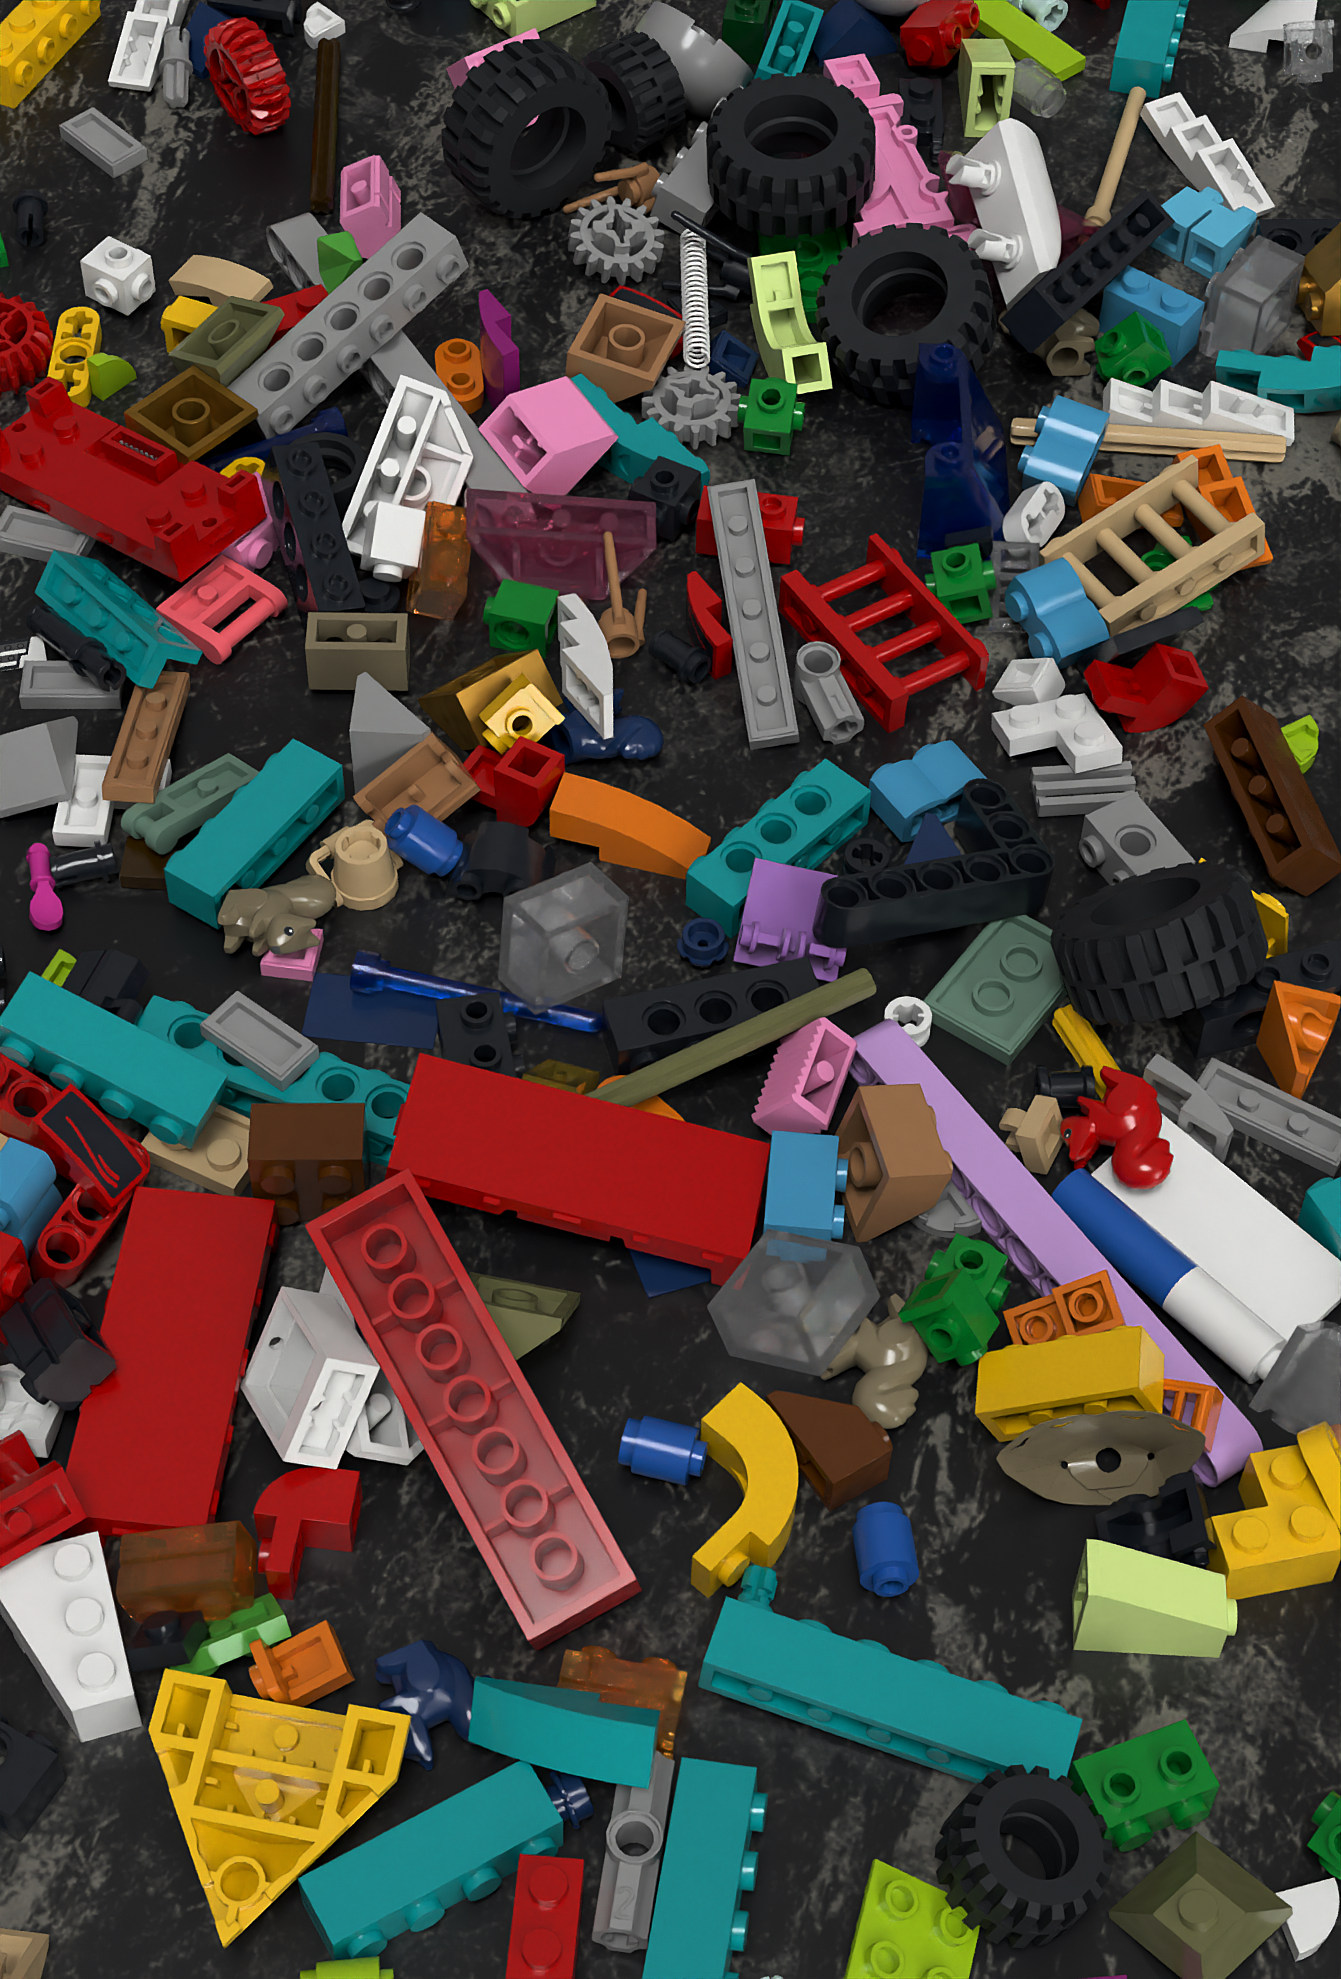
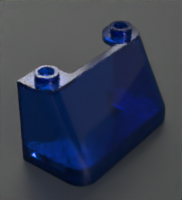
(968, 458)

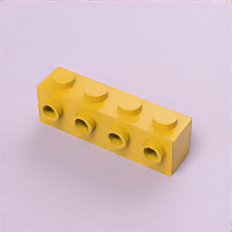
(36, 39)

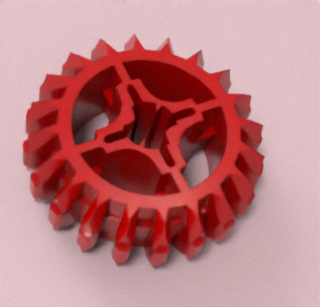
(247, 75)
(24, 343)

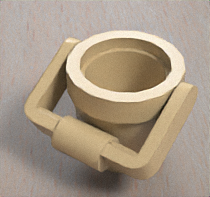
(362, 867)

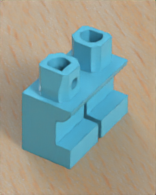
(1204, 230)

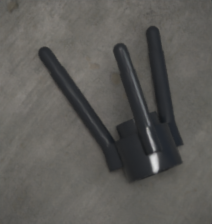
(734, 269)

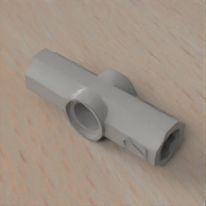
(631, 1882)

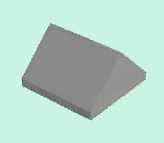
(379, 730)
(37, 766)

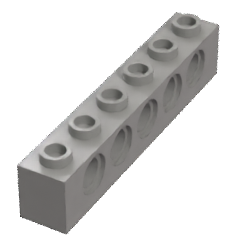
(349, 325)

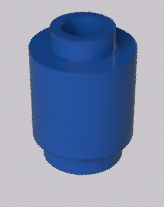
(423, 840)
(662, 1449)
(885, 1549)

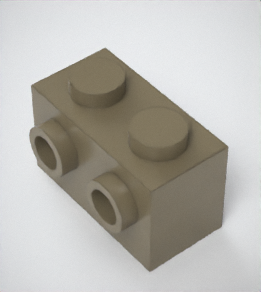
(354, 643)

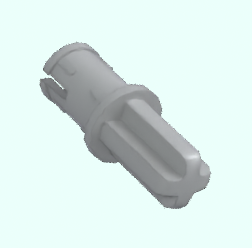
(176, 67)

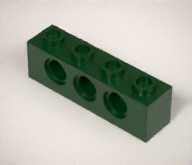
(748, 27)

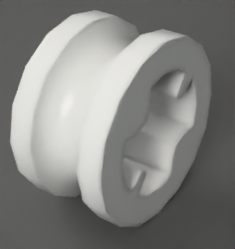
(909, 1009)

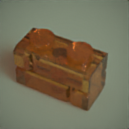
(440, 580)
(187, 1570)
(647, 1684)

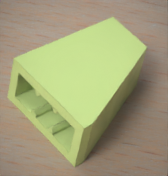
(984, 84)
(1148, 1604)

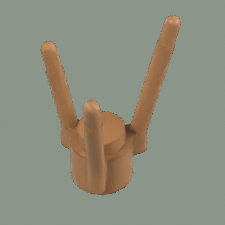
(635, 185)
(619, 627)

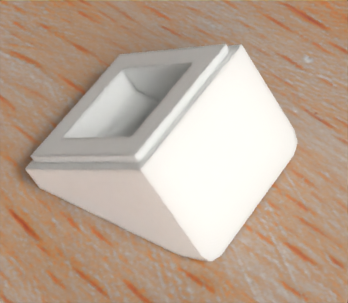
(1030, 682)

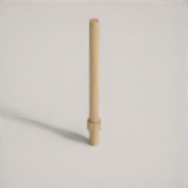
(1100, 210)

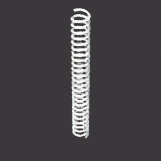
(697, 253)

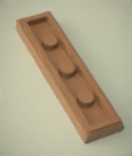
(146, 739)

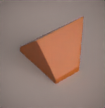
(1296, 1033)

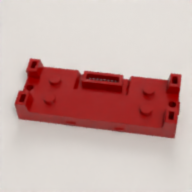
(123, 485)
(580, 1164)
(180, 1334)

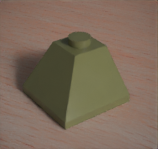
(229, 339)
(524, 1311)
(1200, 1911)

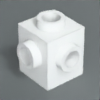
(118, 275)

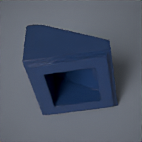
(732, 358)

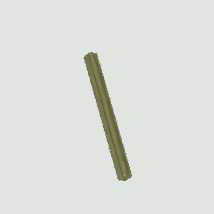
(738, 1040)

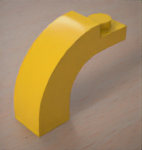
(760, 1455)

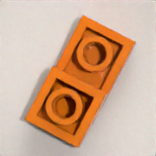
(1072, 1309)

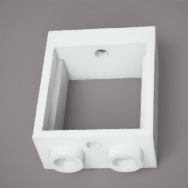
(311, 1380)

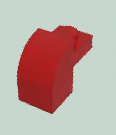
(1150, 694)
(517, 782)
(300, 1511)

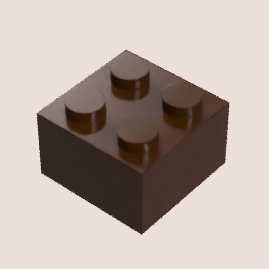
(308, 1156)

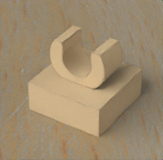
(1035, 1133)

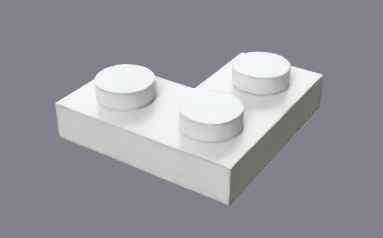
(1068, 724)
(86, 814)

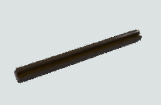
(325, 126)

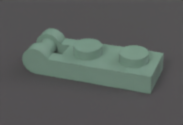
(187, 803)

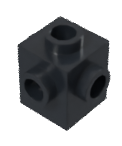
(675, 492)

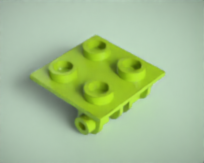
(909, 1931)

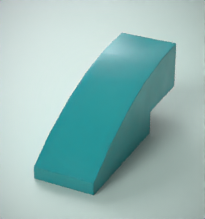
(565, 1730)

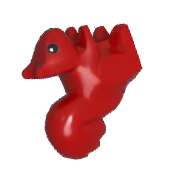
(1128, 1122)

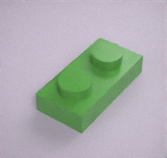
(231, 1636)

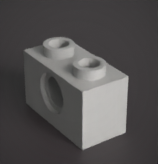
(1128, 841)

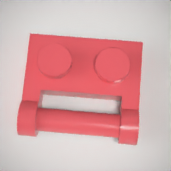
(214, 596)

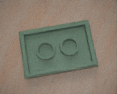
(1000, 988)

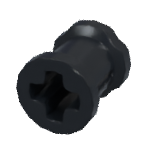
(1065, 1085)

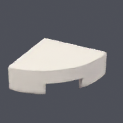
(321, 24)
(1313, 1916)

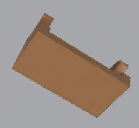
(423, 776)

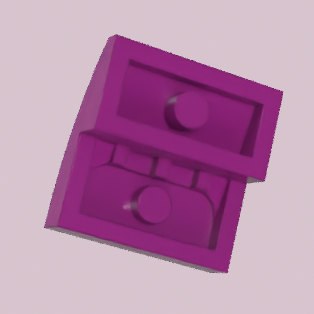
(497, 350)

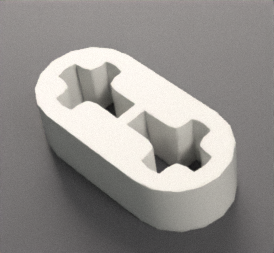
(1034, 515)

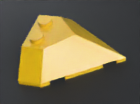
(265, 1785)

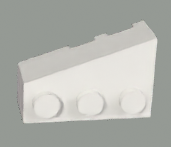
(70, 1629)

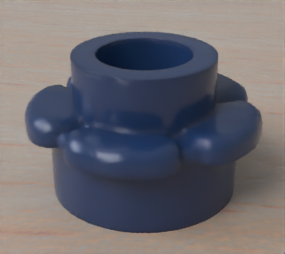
(703, 932)
(569, 1798)

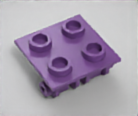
(781, 918)

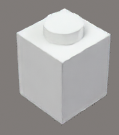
(392, 541)

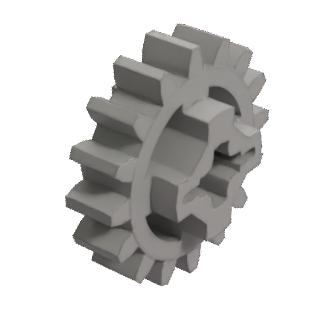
(615, 240)
(693, 405)

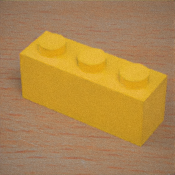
(1069, 1378)

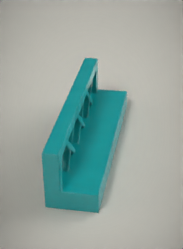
(115, 615)

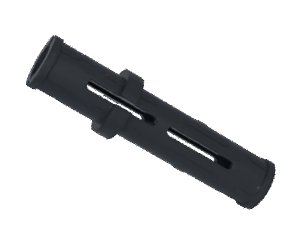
(85, 654)

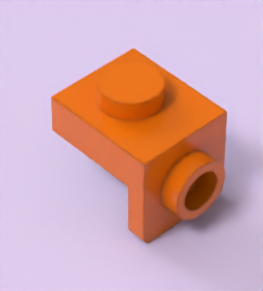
(300, 1667)

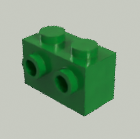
(1147, 1785)

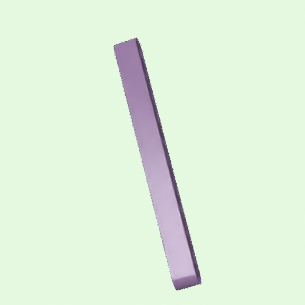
(1035, 1228)

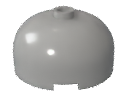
(704, 65)

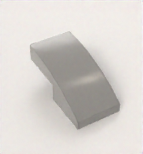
(1190, 1106)

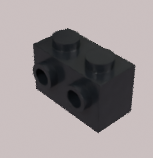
(478, 1033)

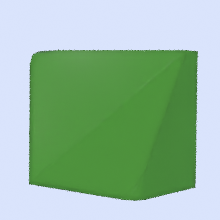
(337, 258)

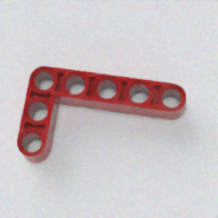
(67, 1228)

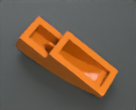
(1223, 492)
(625, 827)

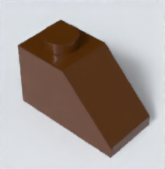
(834, 1445)

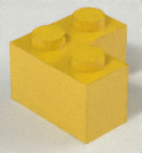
(1284, 1533)

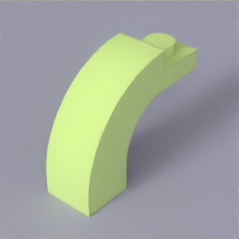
(781, 324)

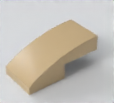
(219, 280)

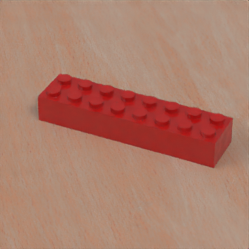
(473, 1410)

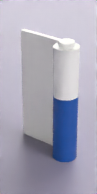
(1208, 1253)

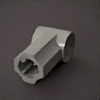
(826, 693)

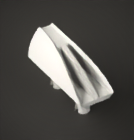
(1012, 205)

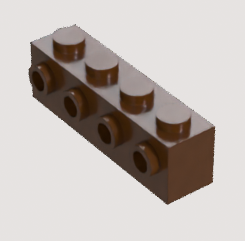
(1274, 797)

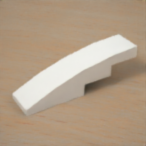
(143, 43)
(1203, 155)
(1180, 407)
(585, 664)

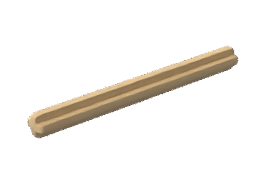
(1171, 441)

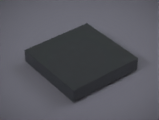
(1140, 639)

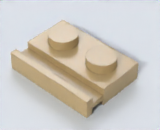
(215, 1159)

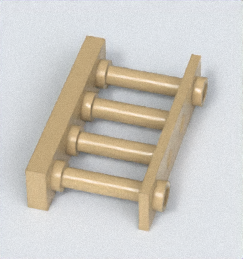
(1180, 582)

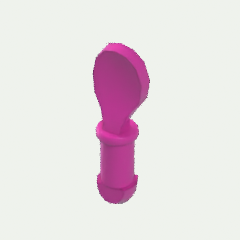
(45, 907)

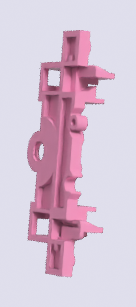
(902, 182)

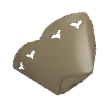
(1078, 1443)

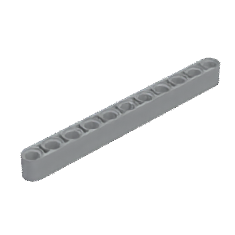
(295, 250)

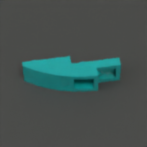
(1286, 379)
(637, 444)

